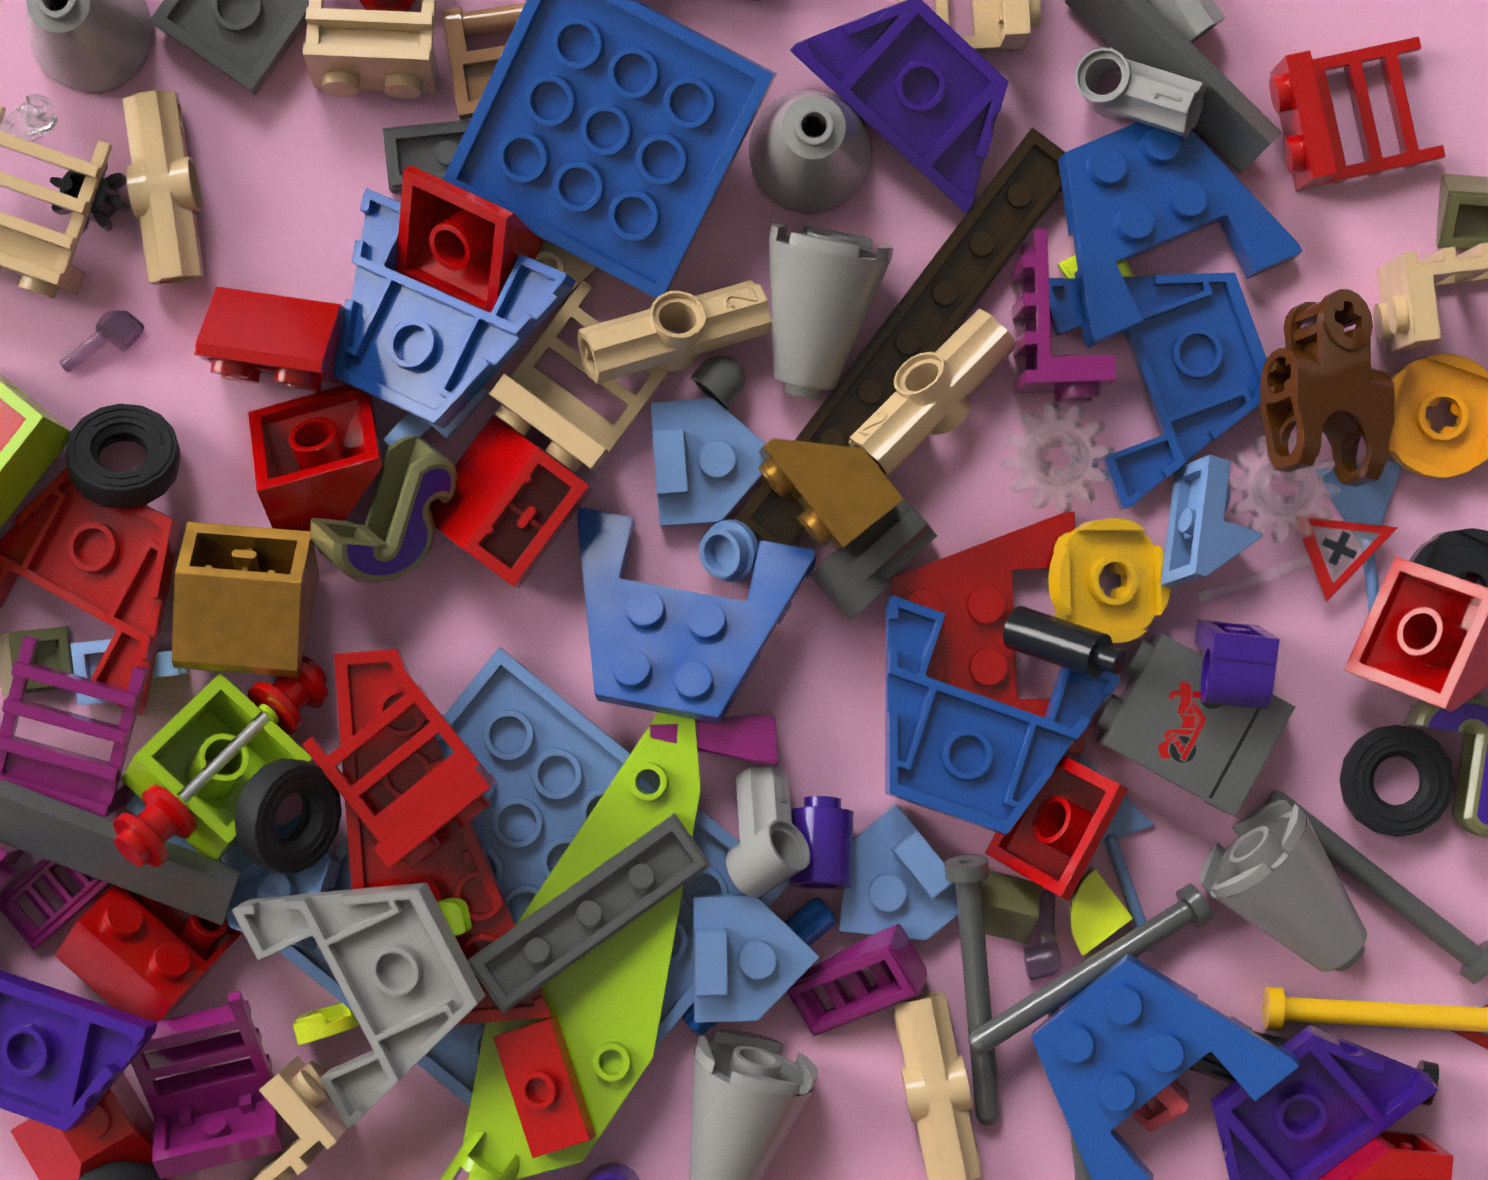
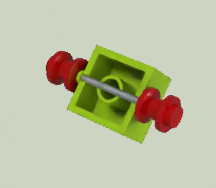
(204, 760)

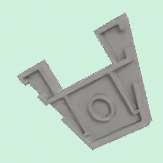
(393, 967)

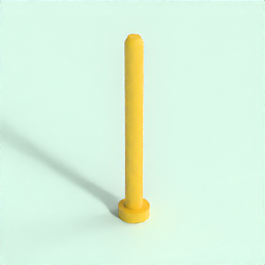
(1281, 1009)

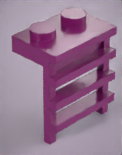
(1069, 377)
(57, 772)
(210, 1112)

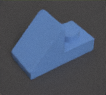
(1197, 532)

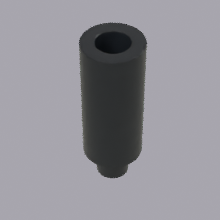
(1062, 643)

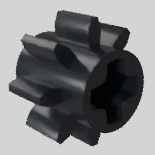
(106, 197)

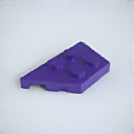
(915, 89)
(61, 1051)
(1318, 1112)

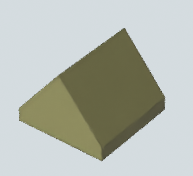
(1010, 906)

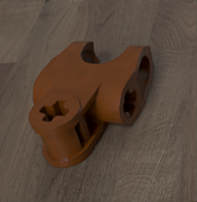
(1328, 387)

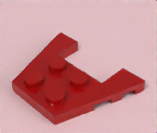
(102, 562)
(977, 598)

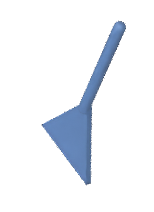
(1367, 506)

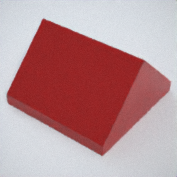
(458, 239)
(1060, 828)

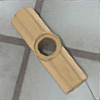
(163, 187)
(643, 338)
(933, 391)
(937, 1088)

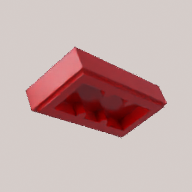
(544, 1087)

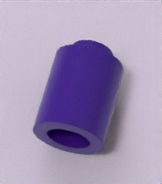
(830, 843)

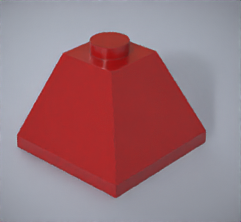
(314, 456)
(1425, 636)
(110, 1133)

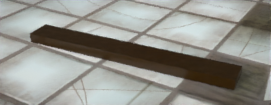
(925, 314)

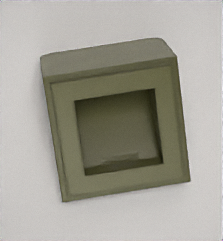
(1462, 211)
(52, 651)

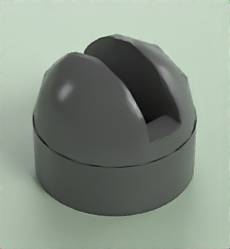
(720, 379)

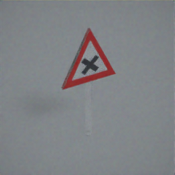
(1332, 550)

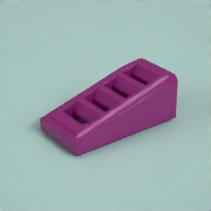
(737, 737)
(55, 919)
(892, 963)

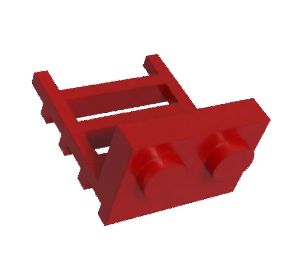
(1309, 121)
(446, 793)

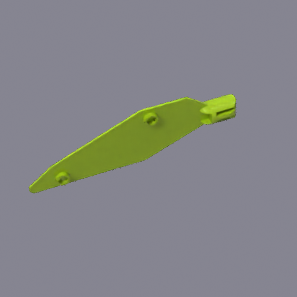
(613, 994)

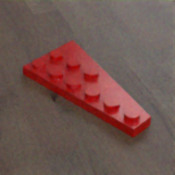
(456, 866)

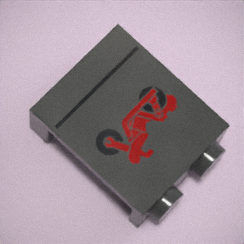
(1191, 743)

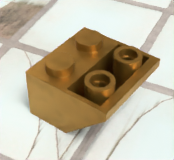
(833, 484)
(243, 599)

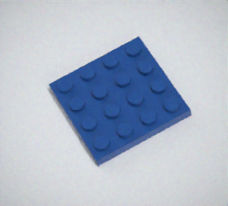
(610, 132)

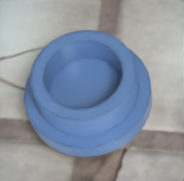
(729, 550)

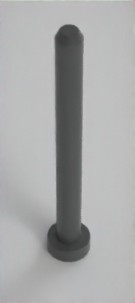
(967, 874)
(1402, 901)
(1189, 909)

